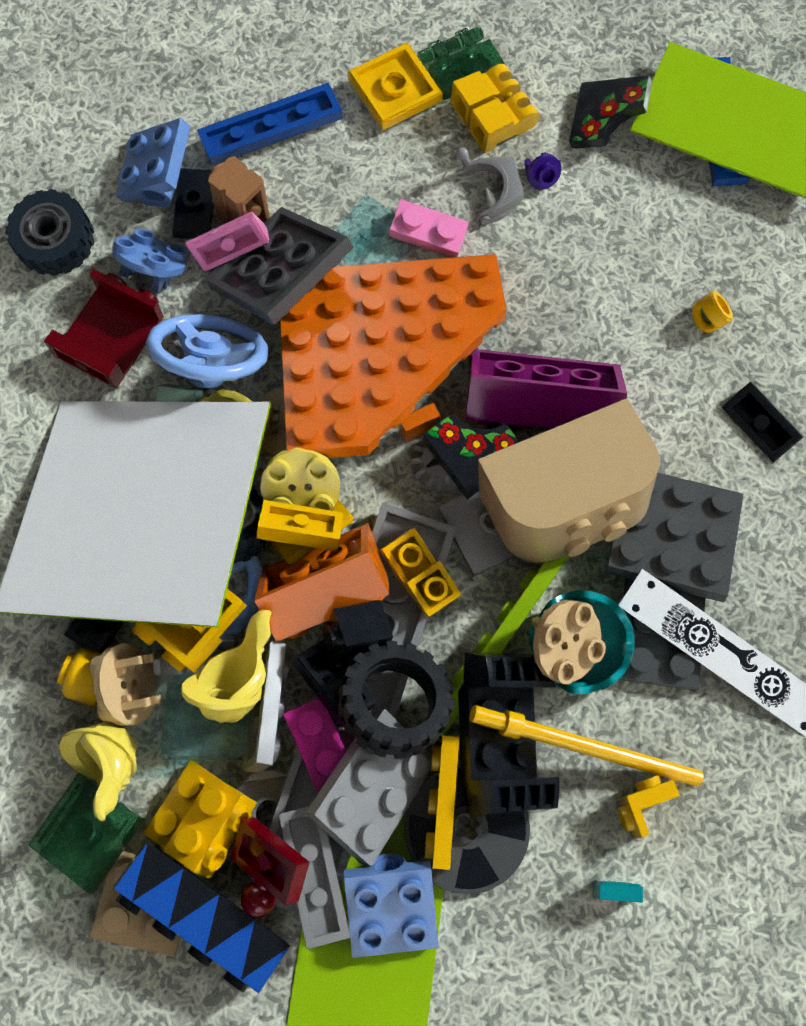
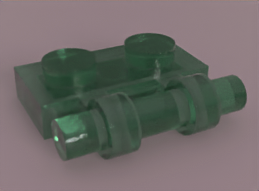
(469, 60)

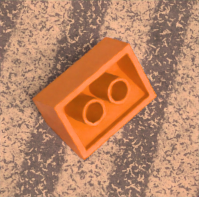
(320, 581)

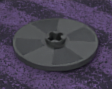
(477, 862)

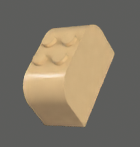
(571, 484)

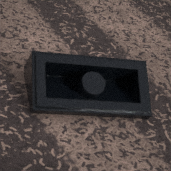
(762, 421)

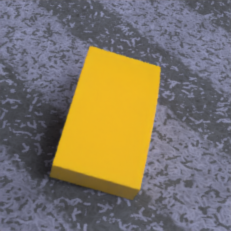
(420, 572)

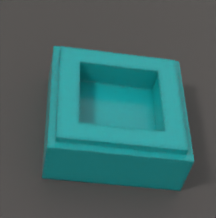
(617, 891)

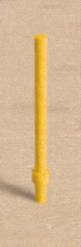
(514, 726)

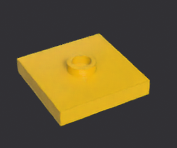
(395, 86)

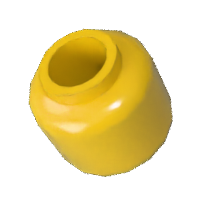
(77, 678)

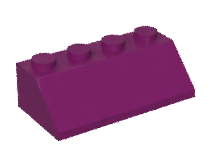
(538, 389)

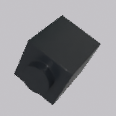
(355, 629)

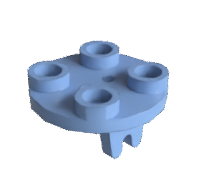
(149, 257)

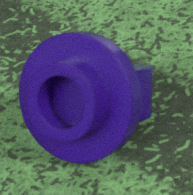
(543, 171)

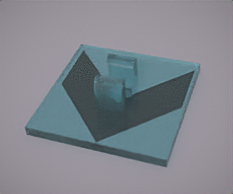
(368, 232)

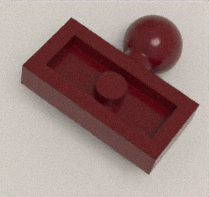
(272, 863)

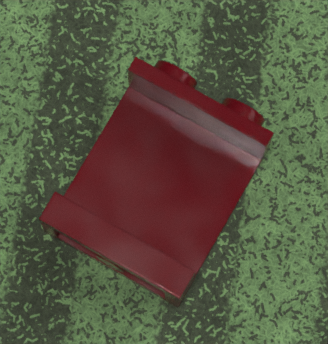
(108, 330)

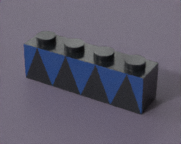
(201, 917)

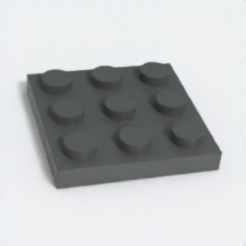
(282, 271)
(683, 538)

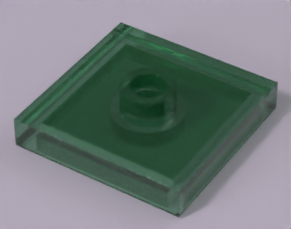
(80, 842)

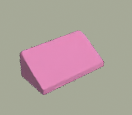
(228, 241)

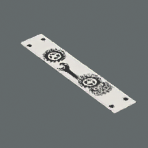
(717, 649)

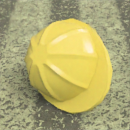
(234, 678)
(104, 754)

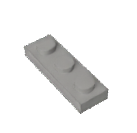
(261, 743)
(320, 899)

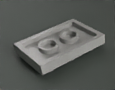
(368, 796)

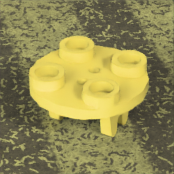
(301, 468)

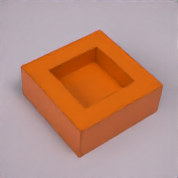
(419, 422)

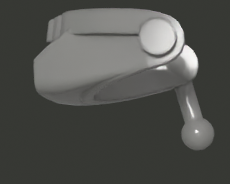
(512, 190)

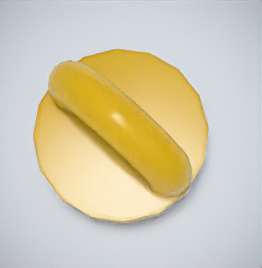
(715, 309)

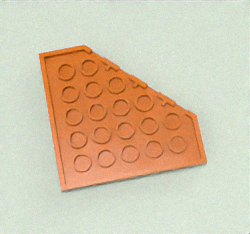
(378, 342)

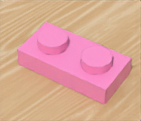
(428, 229)

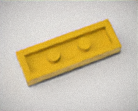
(442, 803)

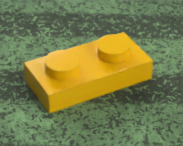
(300, 525)

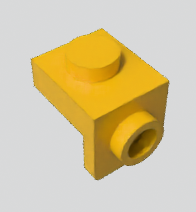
(648, 793)

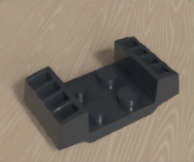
(494, 767)

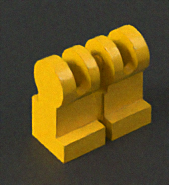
(493, 106)

